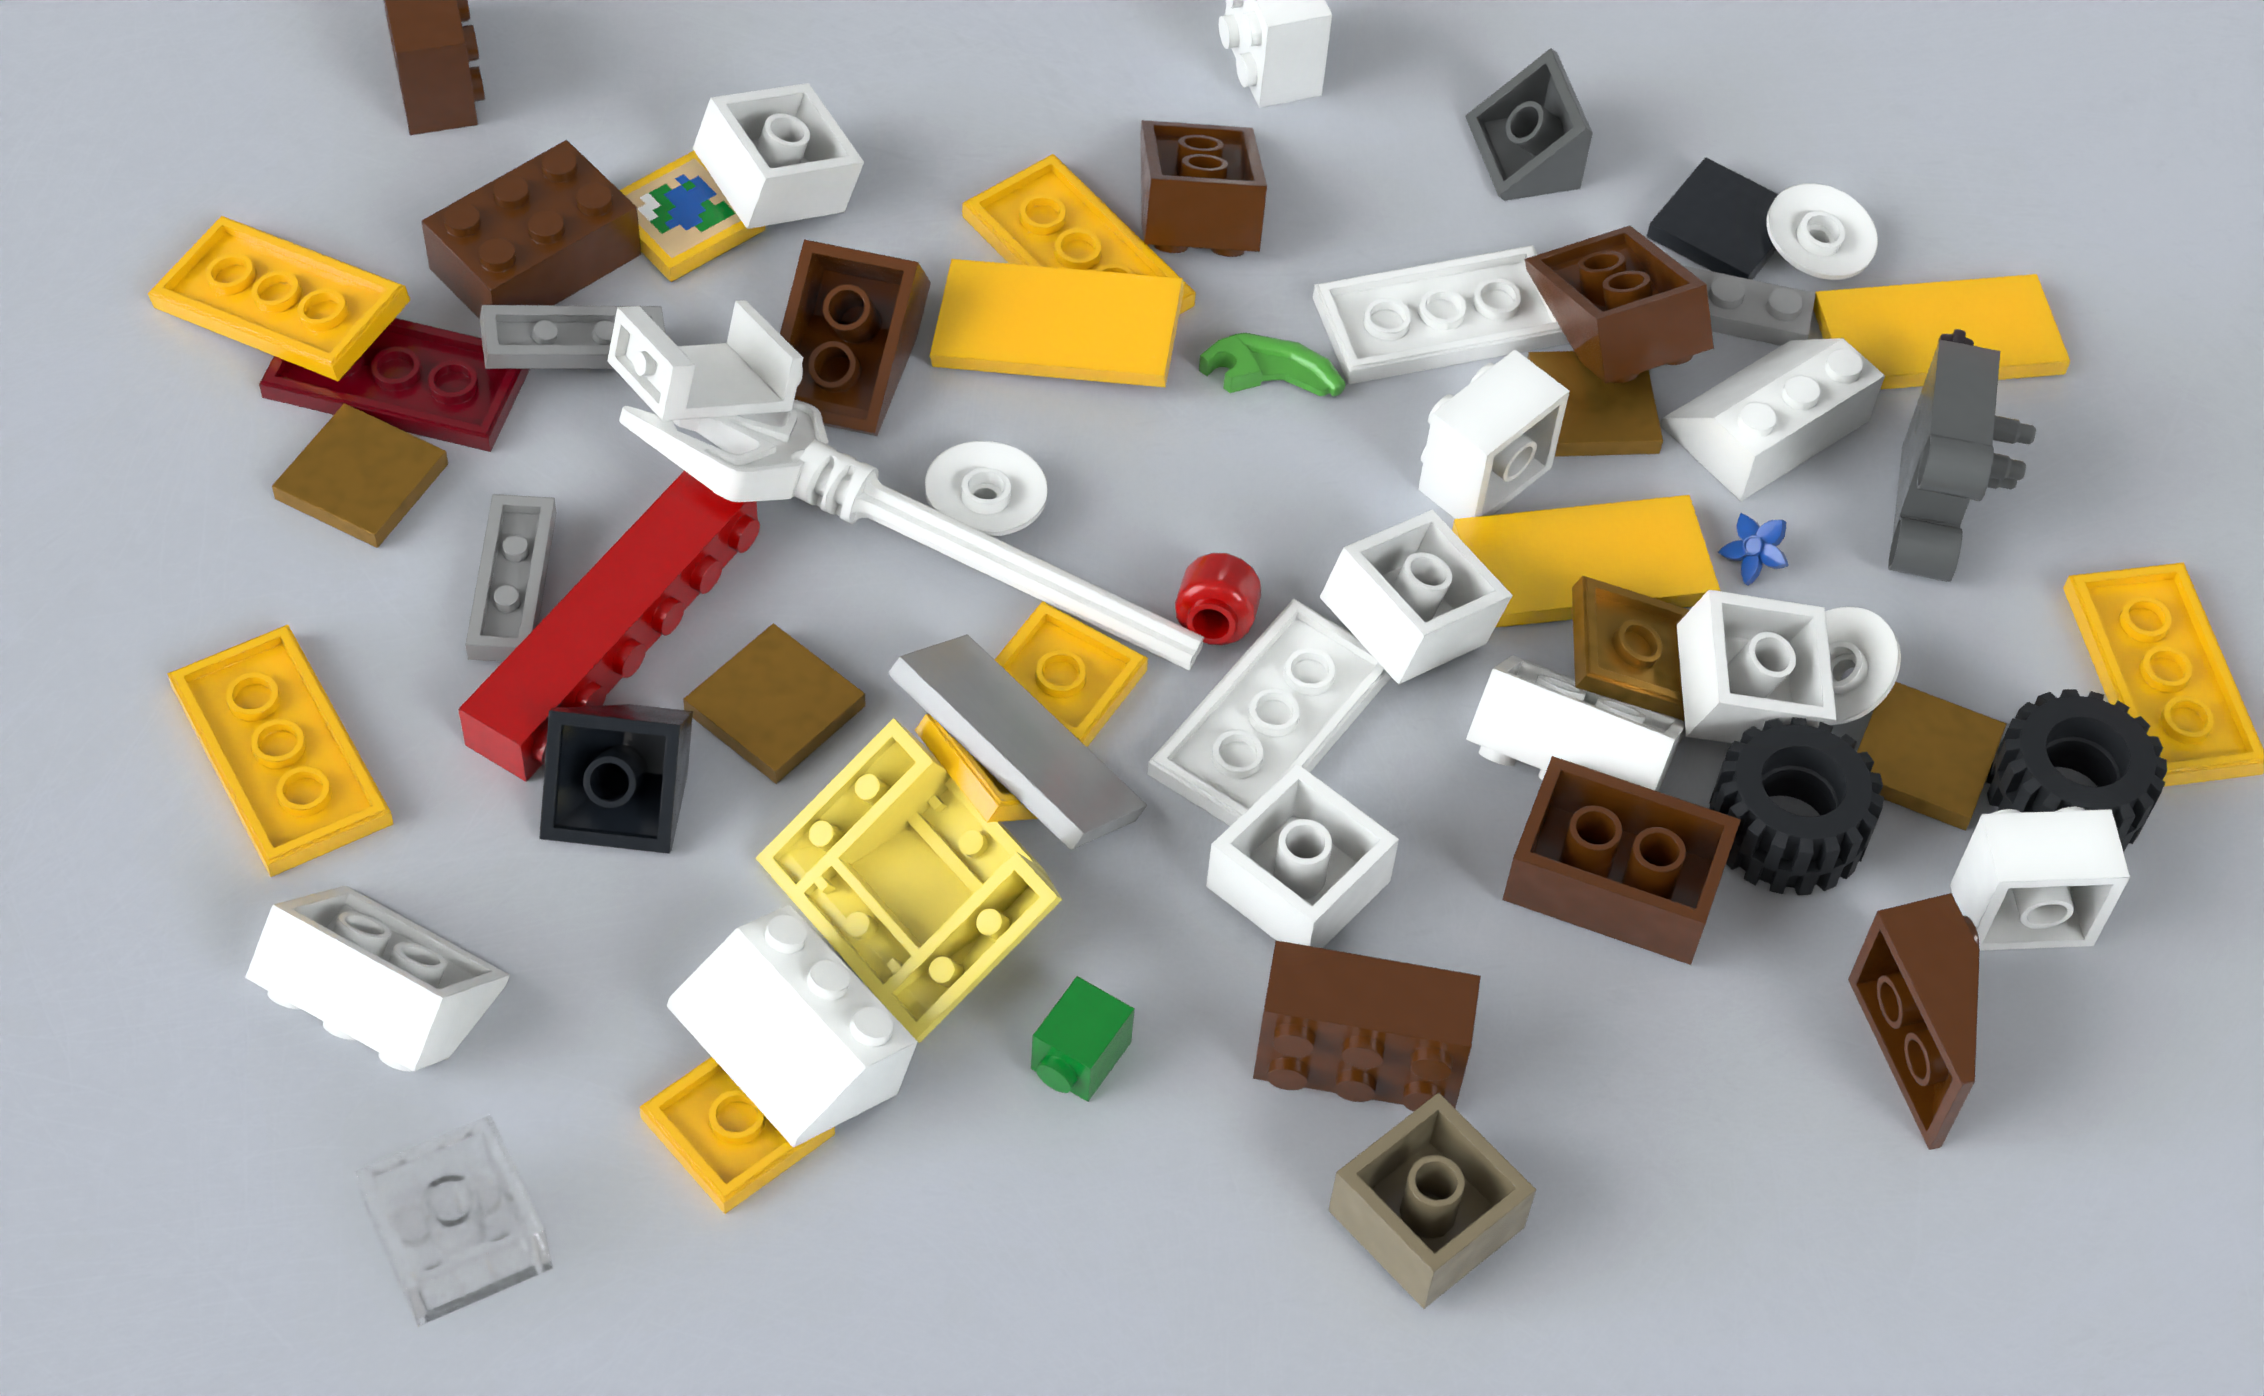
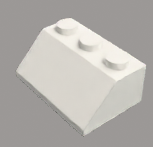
(1777, 412)
(1541, 714)
(373, 976)
(794, 1026)

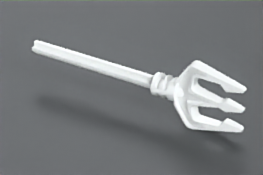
(790, 457)

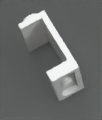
(741, 377)

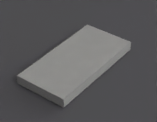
(1017, 740)

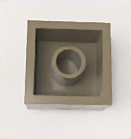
(1431, 1200)

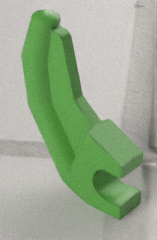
(1264, 358)

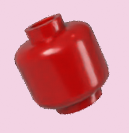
(1218, 598)

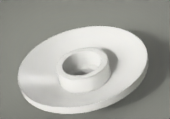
(1822, 231)
(987, 486)
(1869, 646)

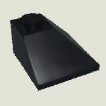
(615, 775)

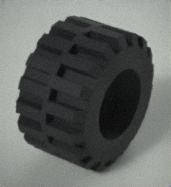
(2083, 737)
(1809, 767)

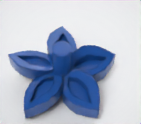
(1756, 547)

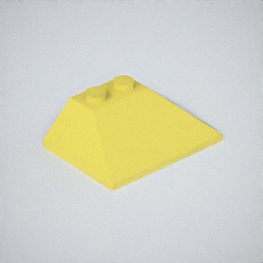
(909, 879)

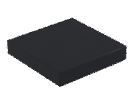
(1717, 221)

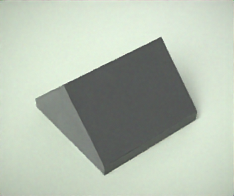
(1533, 132)

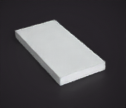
(1435, 315)
(1270, 712)

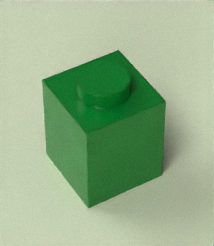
(1081, 1039)

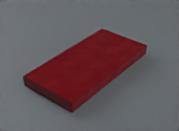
(414, 380)

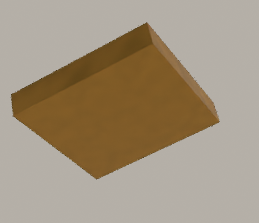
(1602, 415)
(360, 475)
(1627, 646)
(774, 703)
(1931, 753)

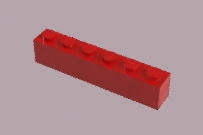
(607, 621)

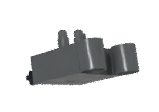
(1951, 457)

